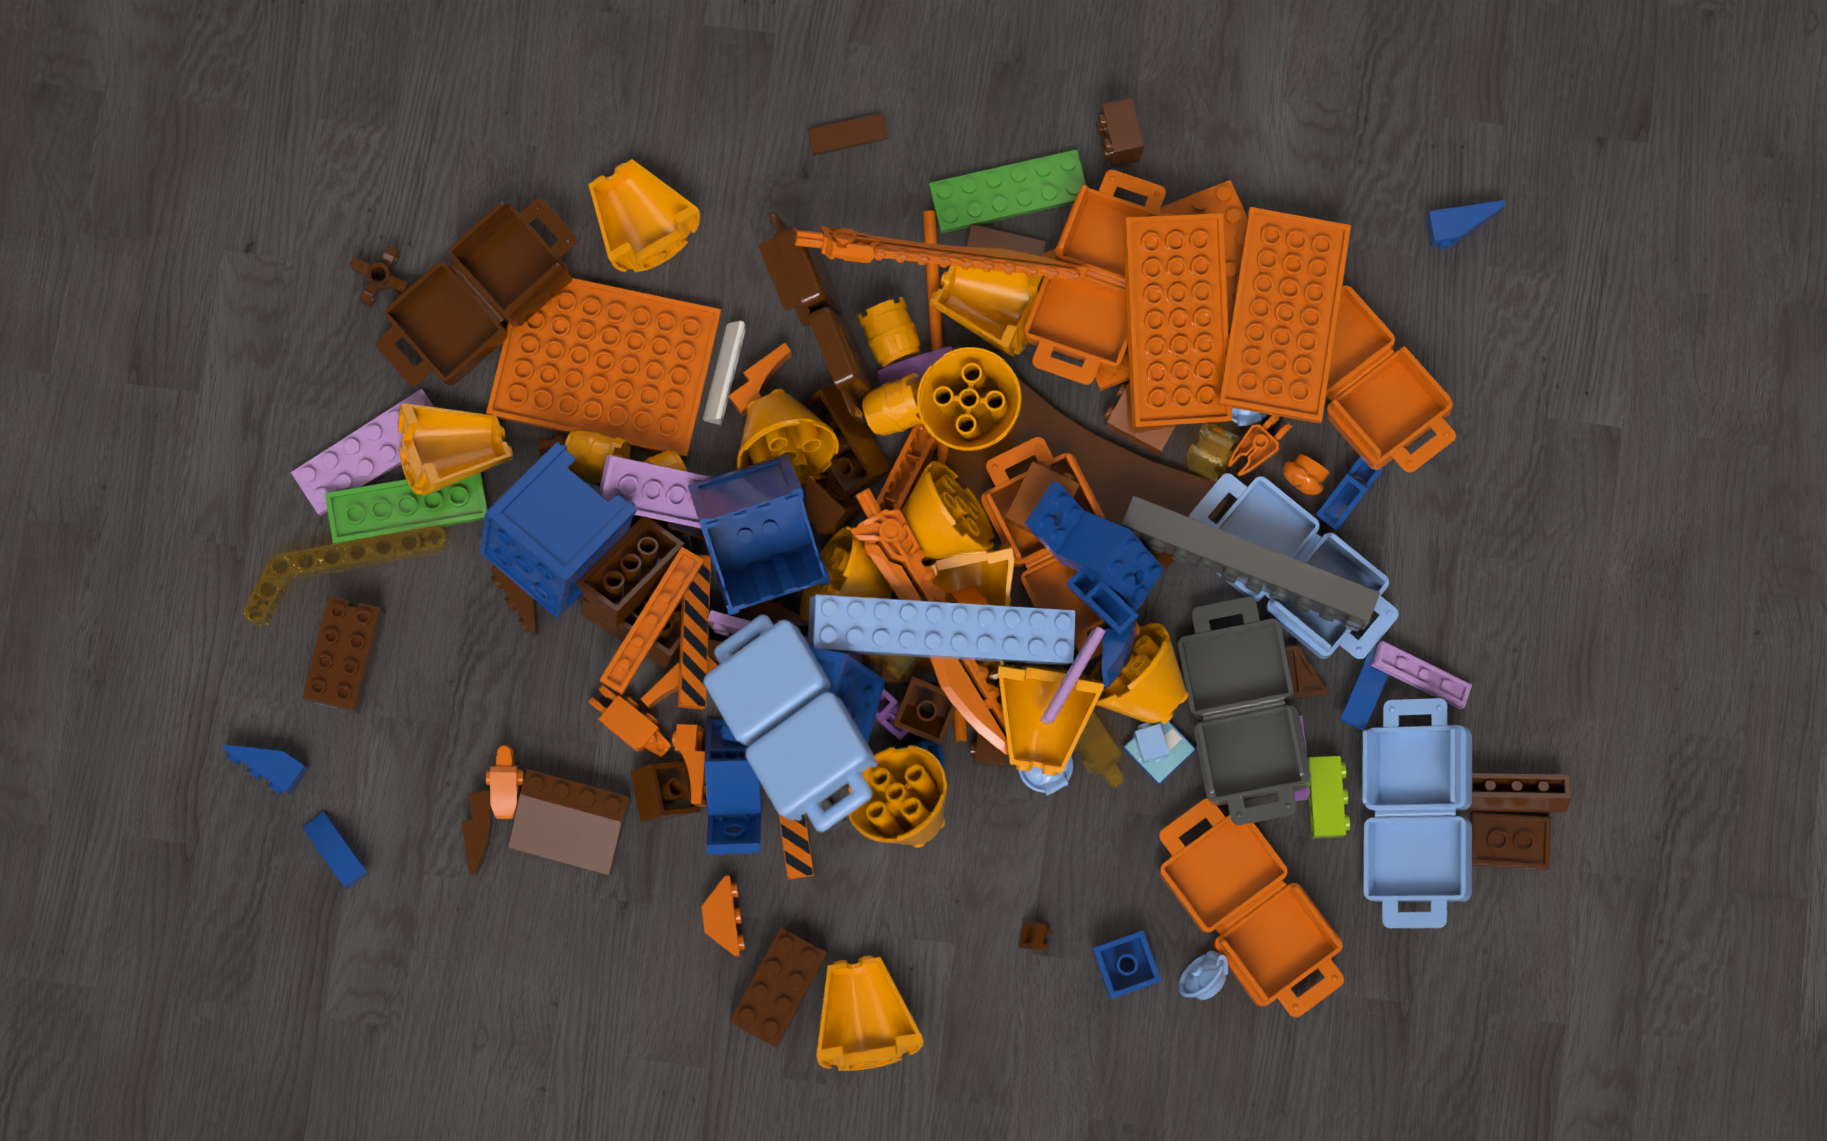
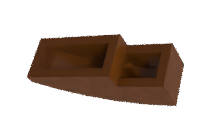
(478, 830)

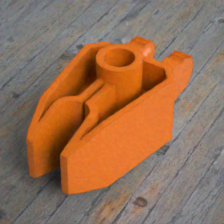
(1259, 445)
(505, 783)

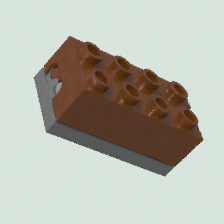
(344, 656)

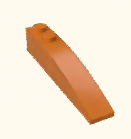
(907, 469)

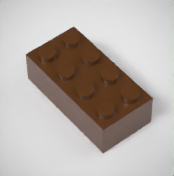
(778, 988)

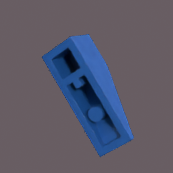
(1453, 224)

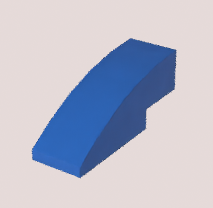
(1348, 494)
(1102, 601)
(1116, 652)
(1364, 694)
(335, 850)

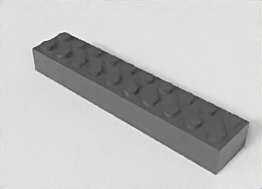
(1251, 564)

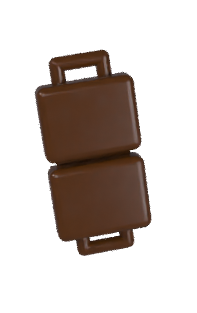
(496, 275)
(806, 286)

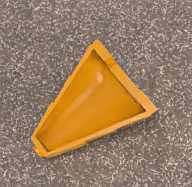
(986, 571)

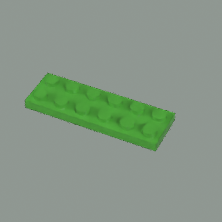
(1007, 191)
(396, 508)

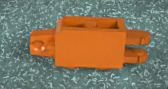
(630, 725)

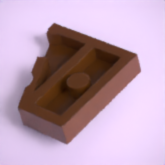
(1304, 676)

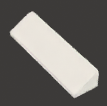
(724, 372)

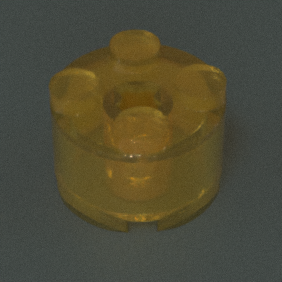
(1212, 451)

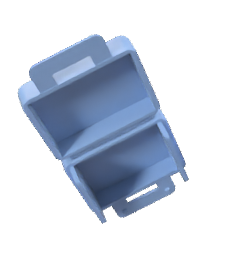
(1280, 524)
(794, 728)
(1415, 840)

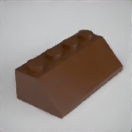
(858, 457)
(629, 570)

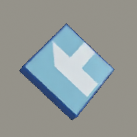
(1179, 749)

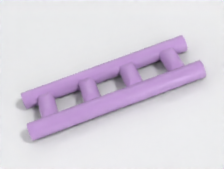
(1072, 675)

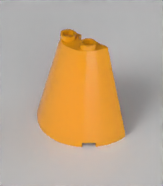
(641, 217)
(989, 304)
(447, 446)
(1024, 700)
(864, 1018)

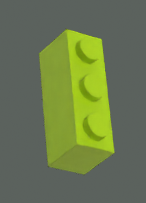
(1328, 798)

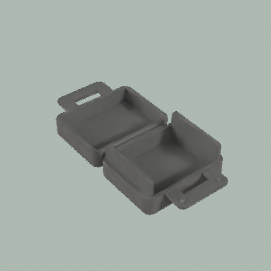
(1248, 734)

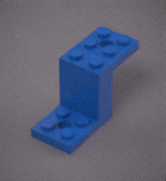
(1094, 545)
(731, 795)

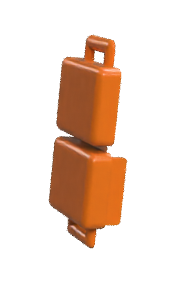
(1090, 315)
(1382, 396)
(1045, 576)
(1266, 928)

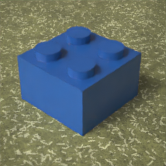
(1126, 965)

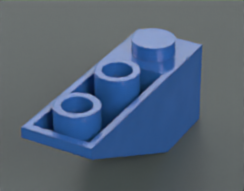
(274, 765)

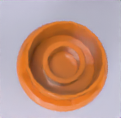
(1305, 474)

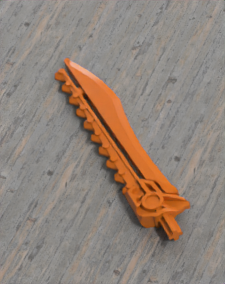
(863, 248)
(898, 544)

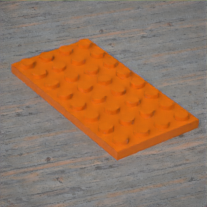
(1284, 315)
(1176, 318)

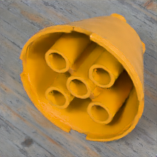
(969, 399)
(783, 426)
(946, 516)
(849, 571)
(1149, 682)
(905, 798)

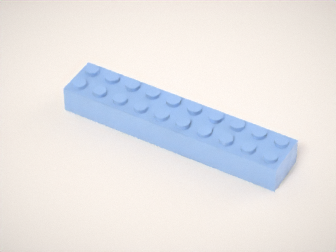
(941, 630)

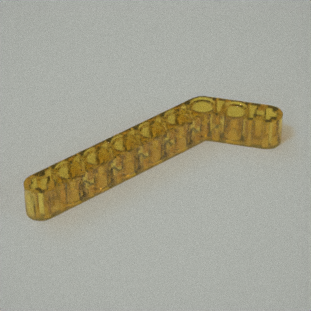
(345, 562)

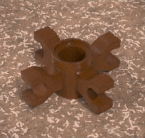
(388, 261)

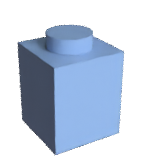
(1151, 742)

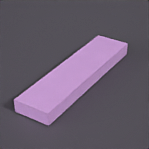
(1421, 675)

